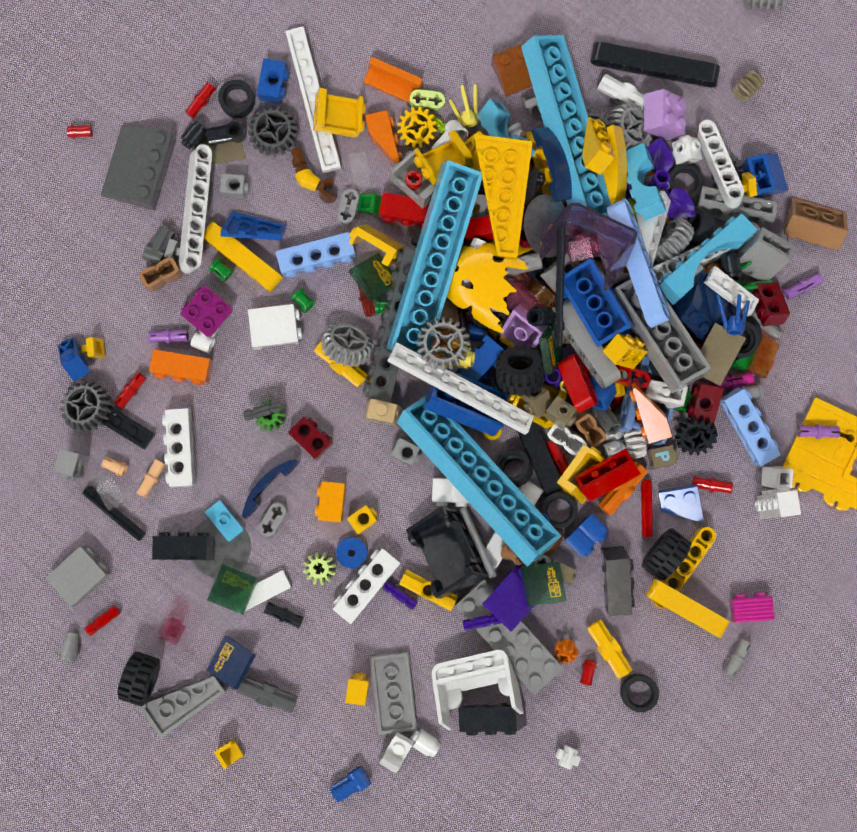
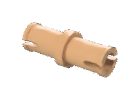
(150, 478)

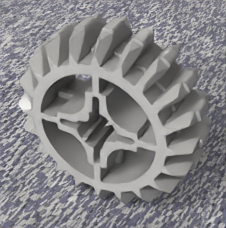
(632, 122)
(673, 239)
(457, 333)
(346, 344)

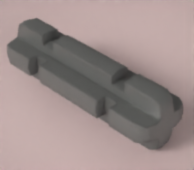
(262, 410)

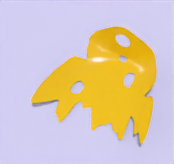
(487, 282)

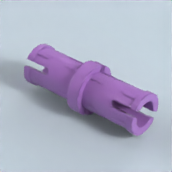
(803, 286)
(168, 336)
(818, 431)

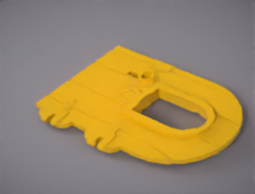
(826, 461)

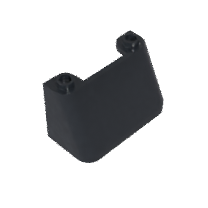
(448, 551)

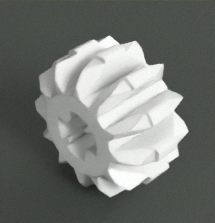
(635, 443)

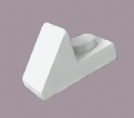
(660, 393)
(396, 752)

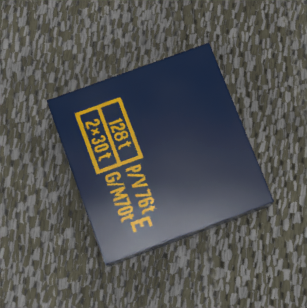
(231, 662)

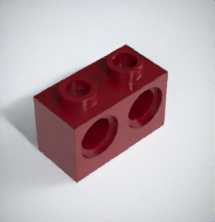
(771, 305)
(308, 440)

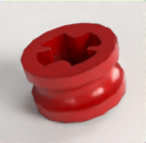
(418, 177)

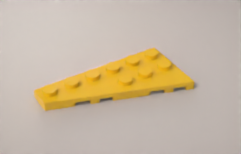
(504, 175)

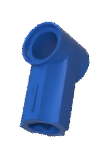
(354, 782)

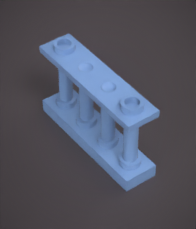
(627, 412)

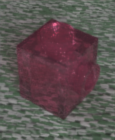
(583, 248)
(171, 630)

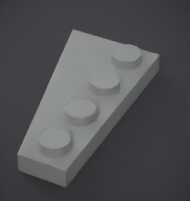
(177, 707)

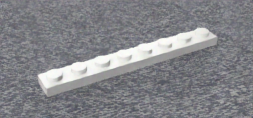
(309, 87)
(461, 389)

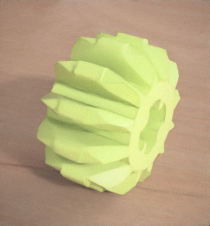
(325, 564)

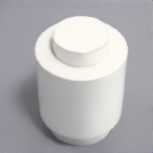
(425, 743)

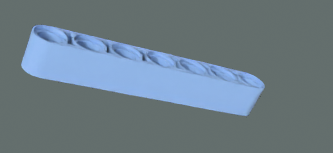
(641, 269)

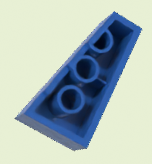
(484, 360)

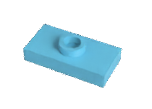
(224, 521)

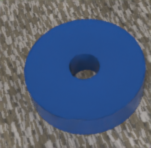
(360, 552)

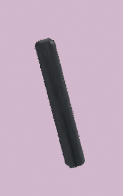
(114, 514)

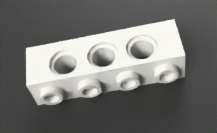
(186, 456)
(351, 612)

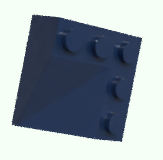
(700, 309)

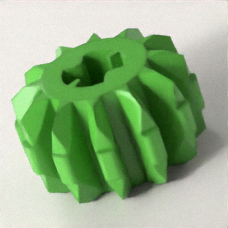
(269, 423)

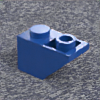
(72, 359)

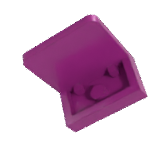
(206, 311)

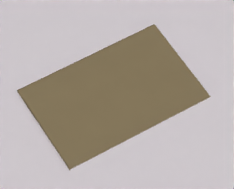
(225, 152)
(720, 352)

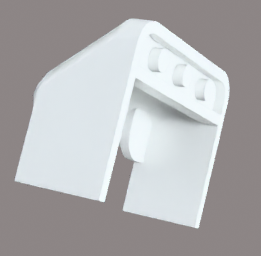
(470, 673)

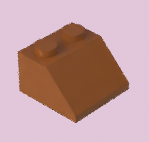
(511, 70)

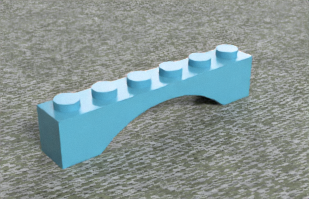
(733, 236)

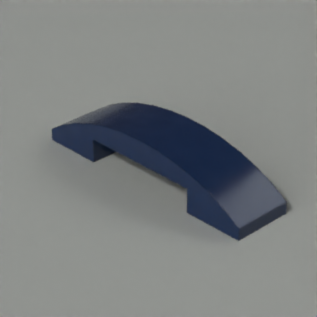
(557, 163)
(252, 505)

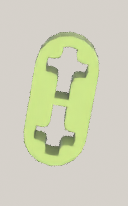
(427, 95)

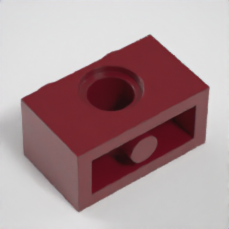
(701, 390)

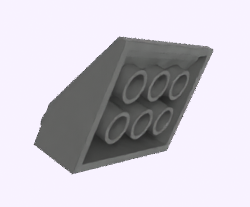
(139, 166)

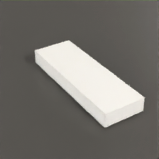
(729, 289)
(269, 588)

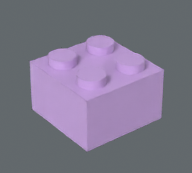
(664, 114)
(519, 331)

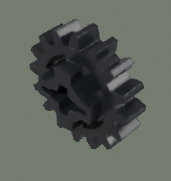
(695, 435)

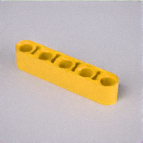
(242, 257)
(692, 562)
(687, 608)

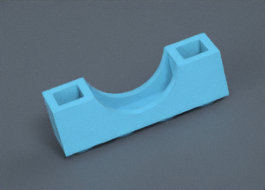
(495, 120)
(648, 199)

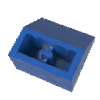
(768, 174)

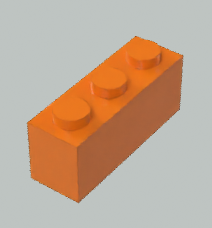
(180, 367)

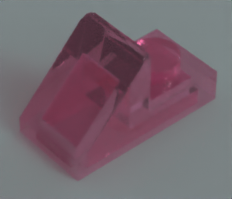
(522, 296)

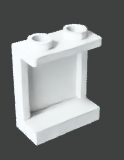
(274, 326)

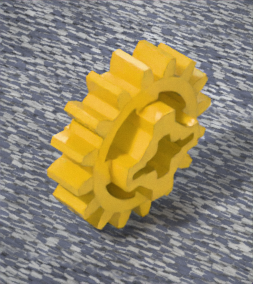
(414, 115)

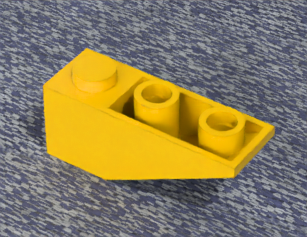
(597, 148)

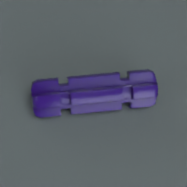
(400, 595)
(479, 622)

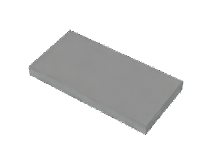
(393, 693)

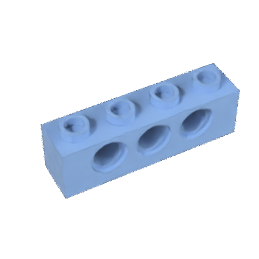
(323, 246)
(731, 403)

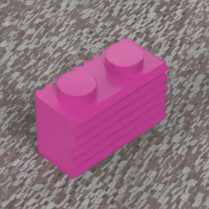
(751, 608)

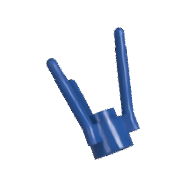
(734, 325)

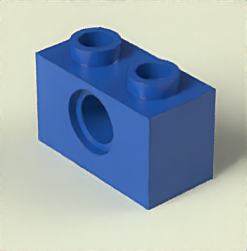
(272, 70)

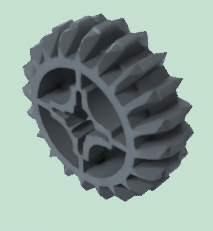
(280, 128)
(88, 417)

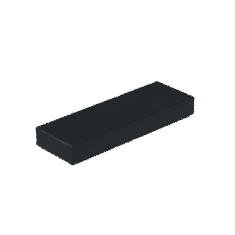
(128, 428)

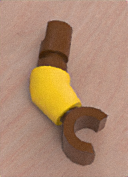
(308, 180)

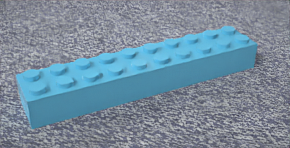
(564, 114)
(435, 254)
(480, 482)

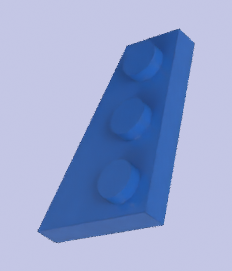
(247, 226)

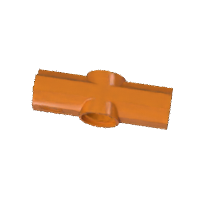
(615, 497)

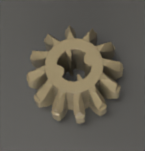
(748, 86)

